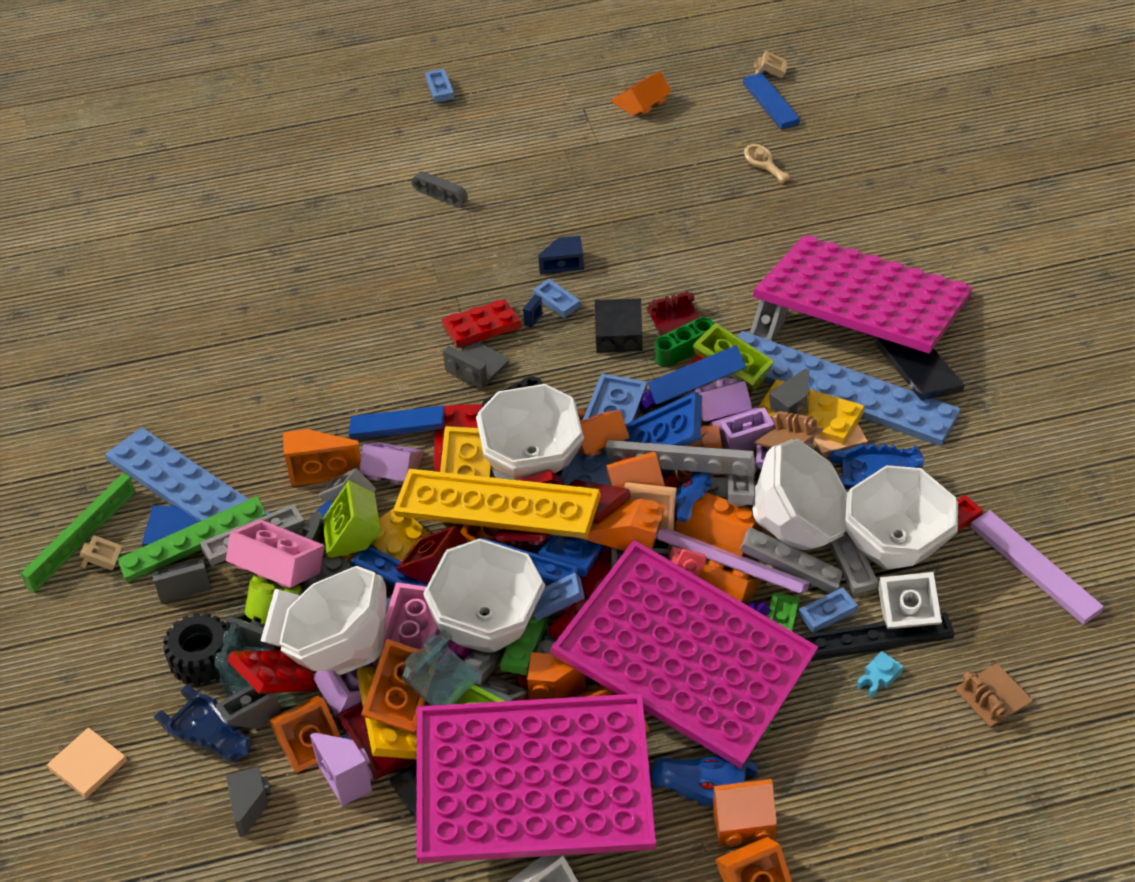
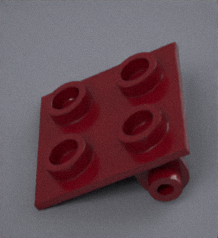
(672, 313)

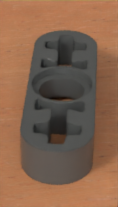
(451, 193)

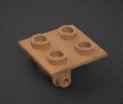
(790, 427)
(992, 694)

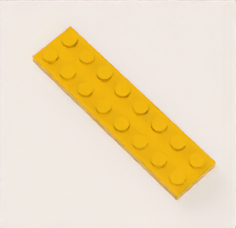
(498, 503)

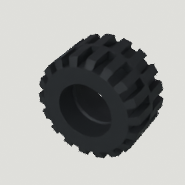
(188, 635)

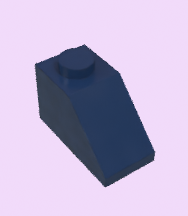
(562, 256)

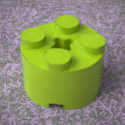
(261, 594)

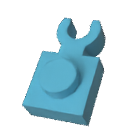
(880, 671)

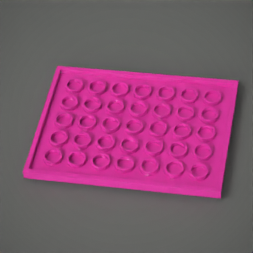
(864, 293)
(688, 649)
(533, 779)

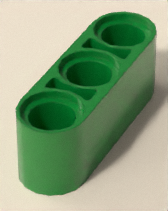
(679, 343)

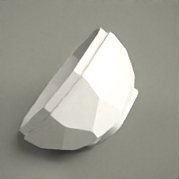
(529, 430)
(800, 497)
(900, 516)
(480, 581)
(337, 622)

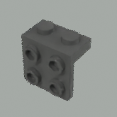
(475, 363)

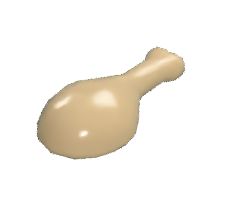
(762, 158)

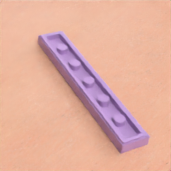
(734, 561)
(1037, 567)

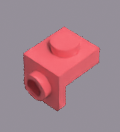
(688, 559)

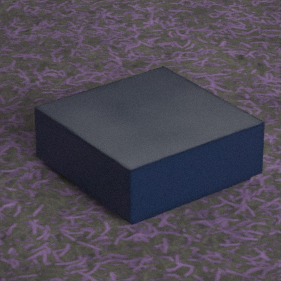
(533, 311)

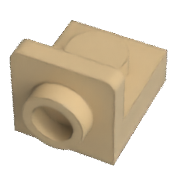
(771, 63)
(100, 552)

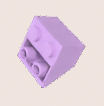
(723, 399)
(744, 428)

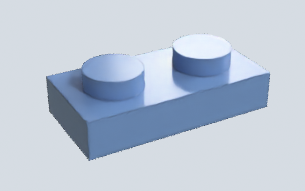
(439, 85)
(557, 298)
(559, 595)
(828, 610)

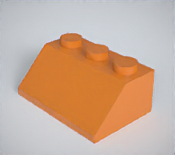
(719, 523)

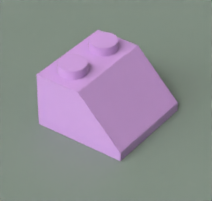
(389, 461)
(340, 690)
(343, 766)

